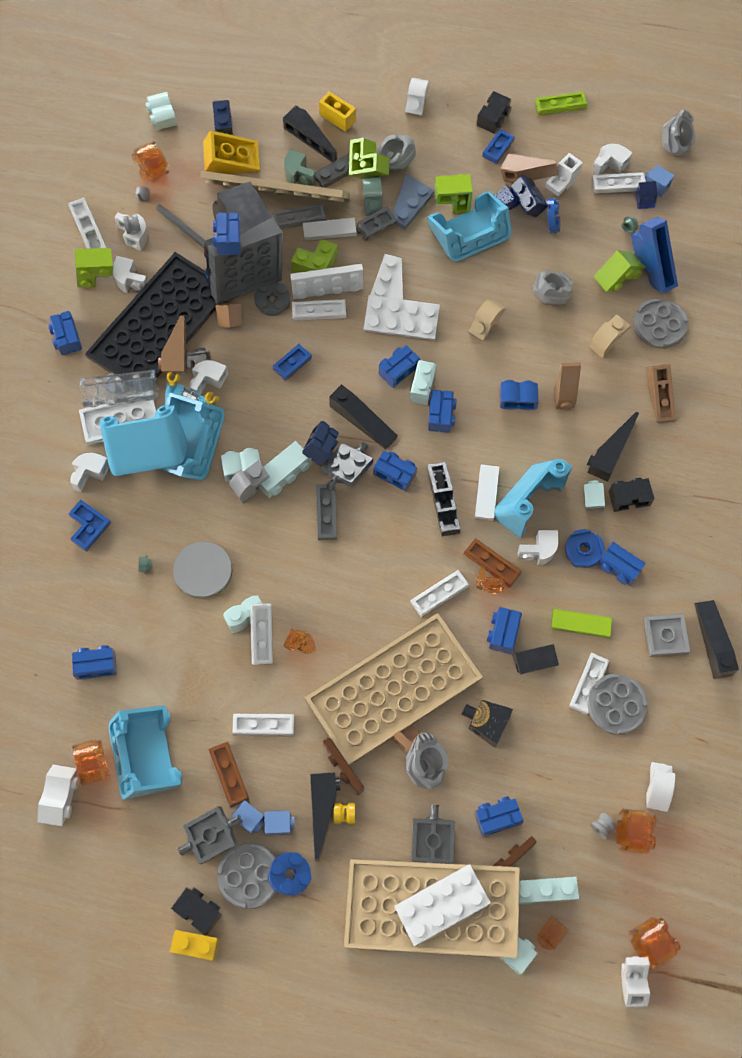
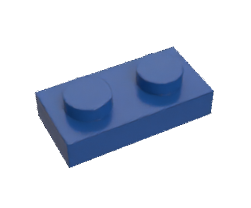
(498, 146)
(292, 362)

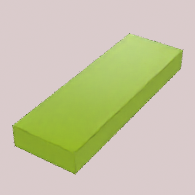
(561, 103)
(581, 623)

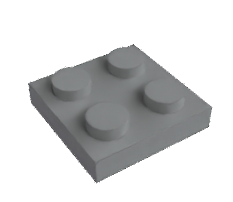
(666, 635)

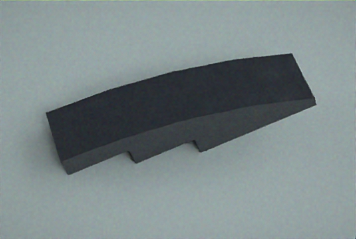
(443, 499)

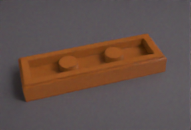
(493, 562)
(228, 774)

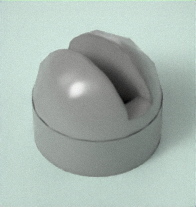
(142, 193)

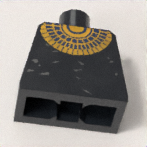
(488, 720)

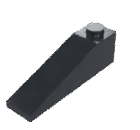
(304, 128)
(361, 416)
(608, 454)
(716, 640)
(323, 799)

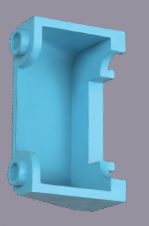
(473, 230)
(202, 429)
(144, 442)
(515, 508)
(142, 752)

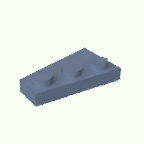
(411, 201)

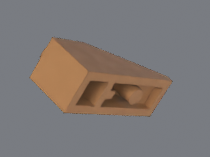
(174, 353)
(567, 385)
(661, 391)

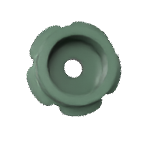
(630, 224)
(144, 564)

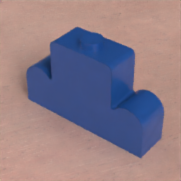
(654, 250)

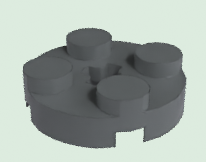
(272, 308)

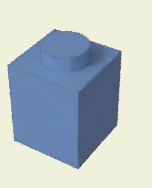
(662, 177)
(251, 818)
(279, 823)

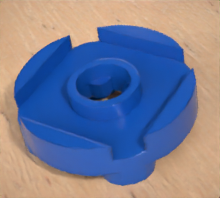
(553, 220)
(588, 539)
(301, 876)

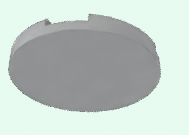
(660, 323)
(202, 569)
(617, 704)
(244, 876)

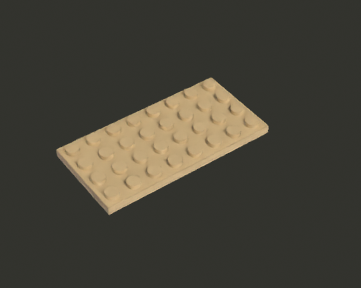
(276, 186)
(393, 688)
(381, 885)

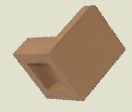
(229, 315)
(406, 738)

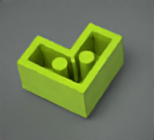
(365, 161)
(455, 191)
(323, 258)
(92, 264)
(617, 269)

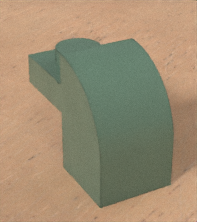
(296, 169)
(372, 194)

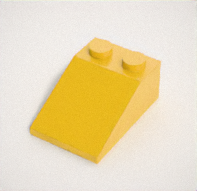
(230, 154)

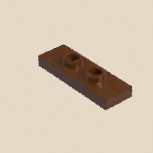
(347, 773)
(516, 853)

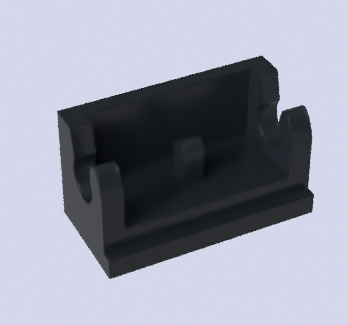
(535, 659)

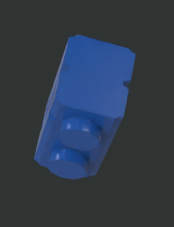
(228, 233)
(65, 333)
(398, 366)
(441, 411)
(395, 470)
(621, 564)
(505, 630)
(94, 663)
(498, 816)

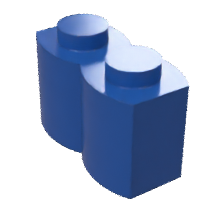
(519, 395)

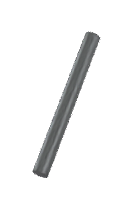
(181, 225)

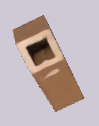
(530, 167)

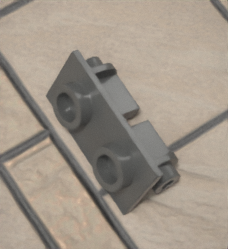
(198, 356)

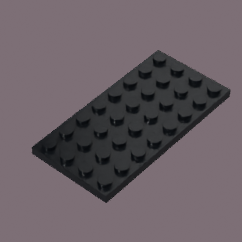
(144, 326)

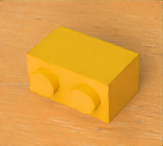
(337, 111)
(194, 945)

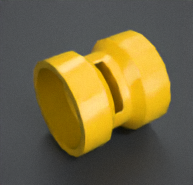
(339, 813)

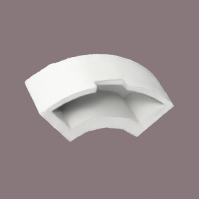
(57, 795)

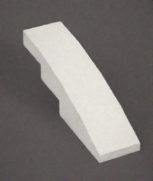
(86, 224)

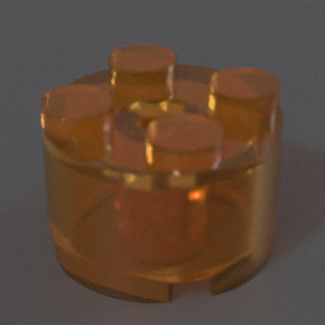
(150, 161)
(89, 762)
(636, 831)
(654, 941)

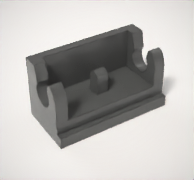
(376, 222)

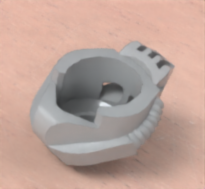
(673, 139)
(399, 149)
(553, 293)
(426, 761)

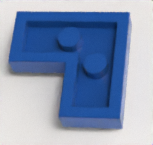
(92, 524)

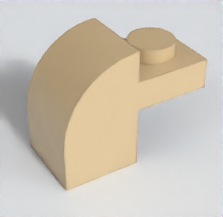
(486, 317)
(607, 335)

